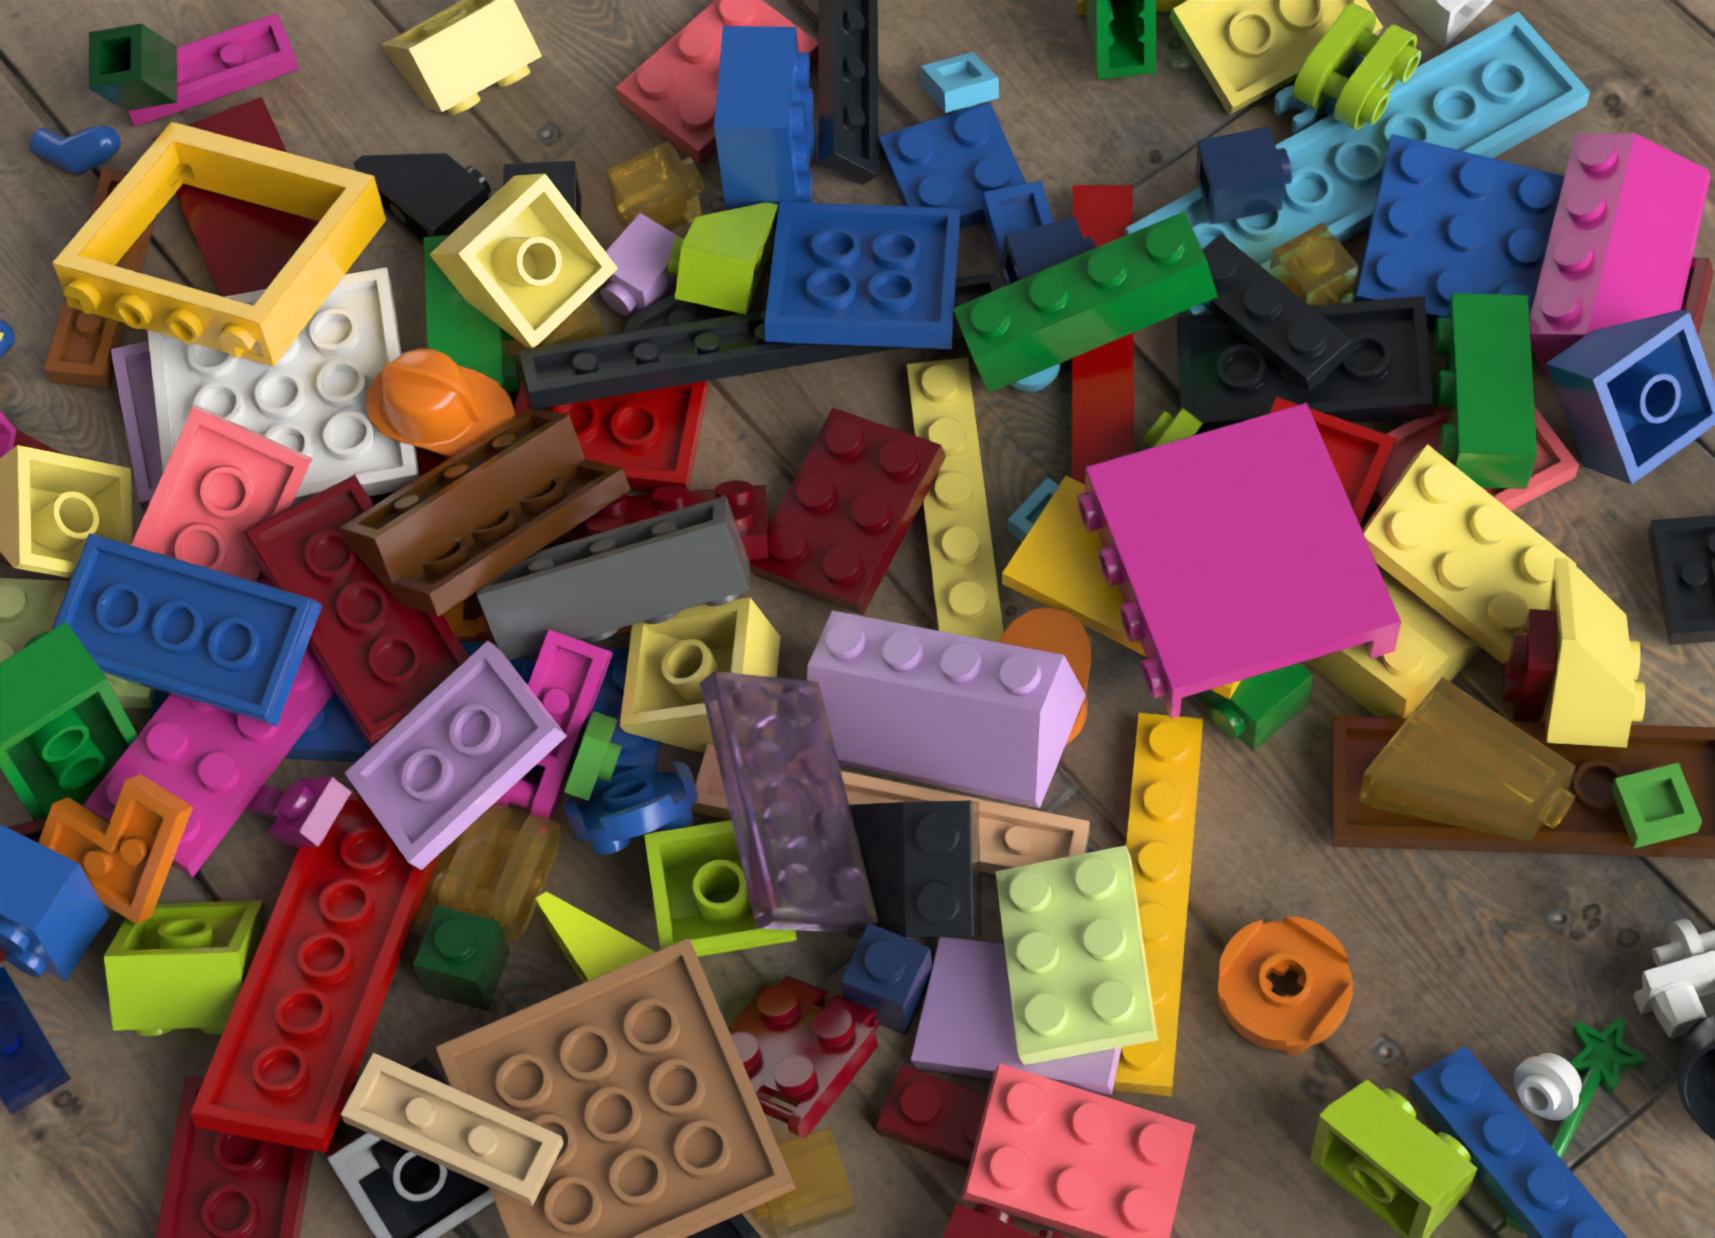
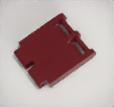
(802, 1049)

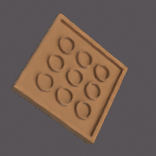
(644, 1098)

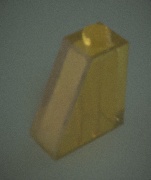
(1469, 770)

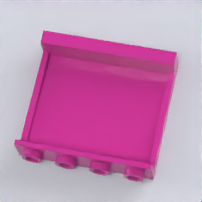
(1236, 555)

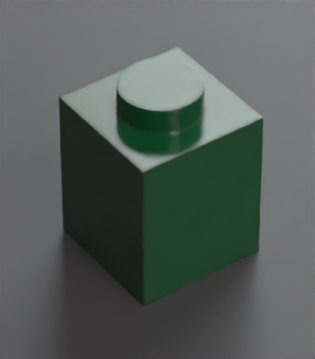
(132, 67)
(462, 957)

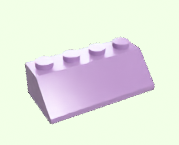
(945, 707)

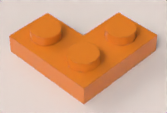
(128, 855)

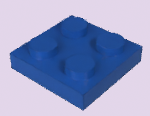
(951, 162)

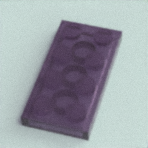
(788, 804)

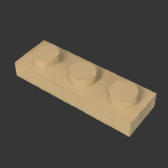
(452, 1129)

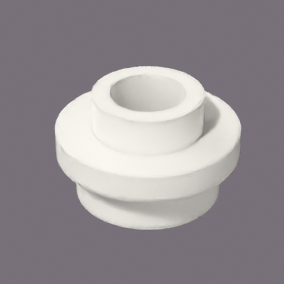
(1548, 1086)

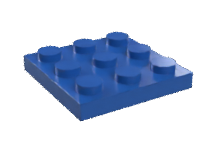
(1455, 226)
(863, 275)

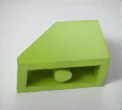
(724, 257)

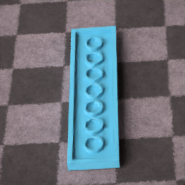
(1468, 99)

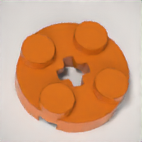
(1288, 1021)

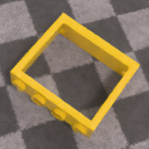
(336, 196)

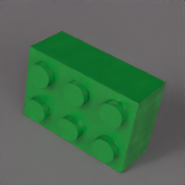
(58, 722)

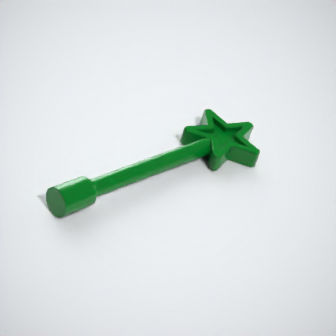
(1599, 1061)

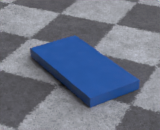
(188, 628)

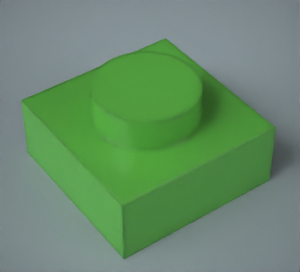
(595, 757)
(1656, 805)

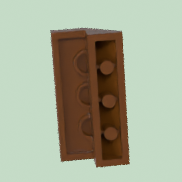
(482, 511)

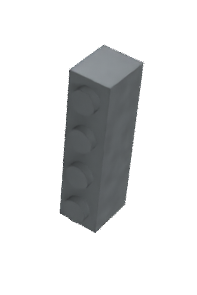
(618, 579)

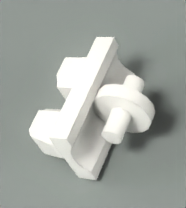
(1681, 976)

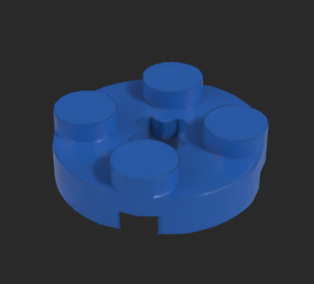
(633, 805)

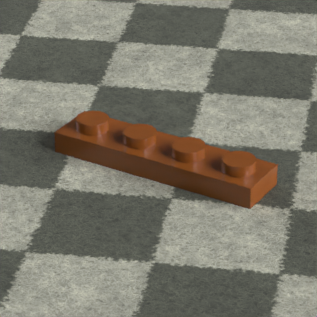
(83, 341)

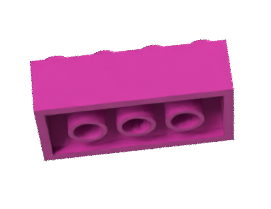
(1616, 239)

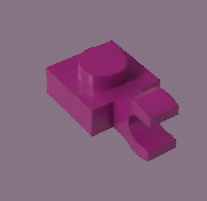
(303, 811)

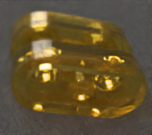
(479, 852)

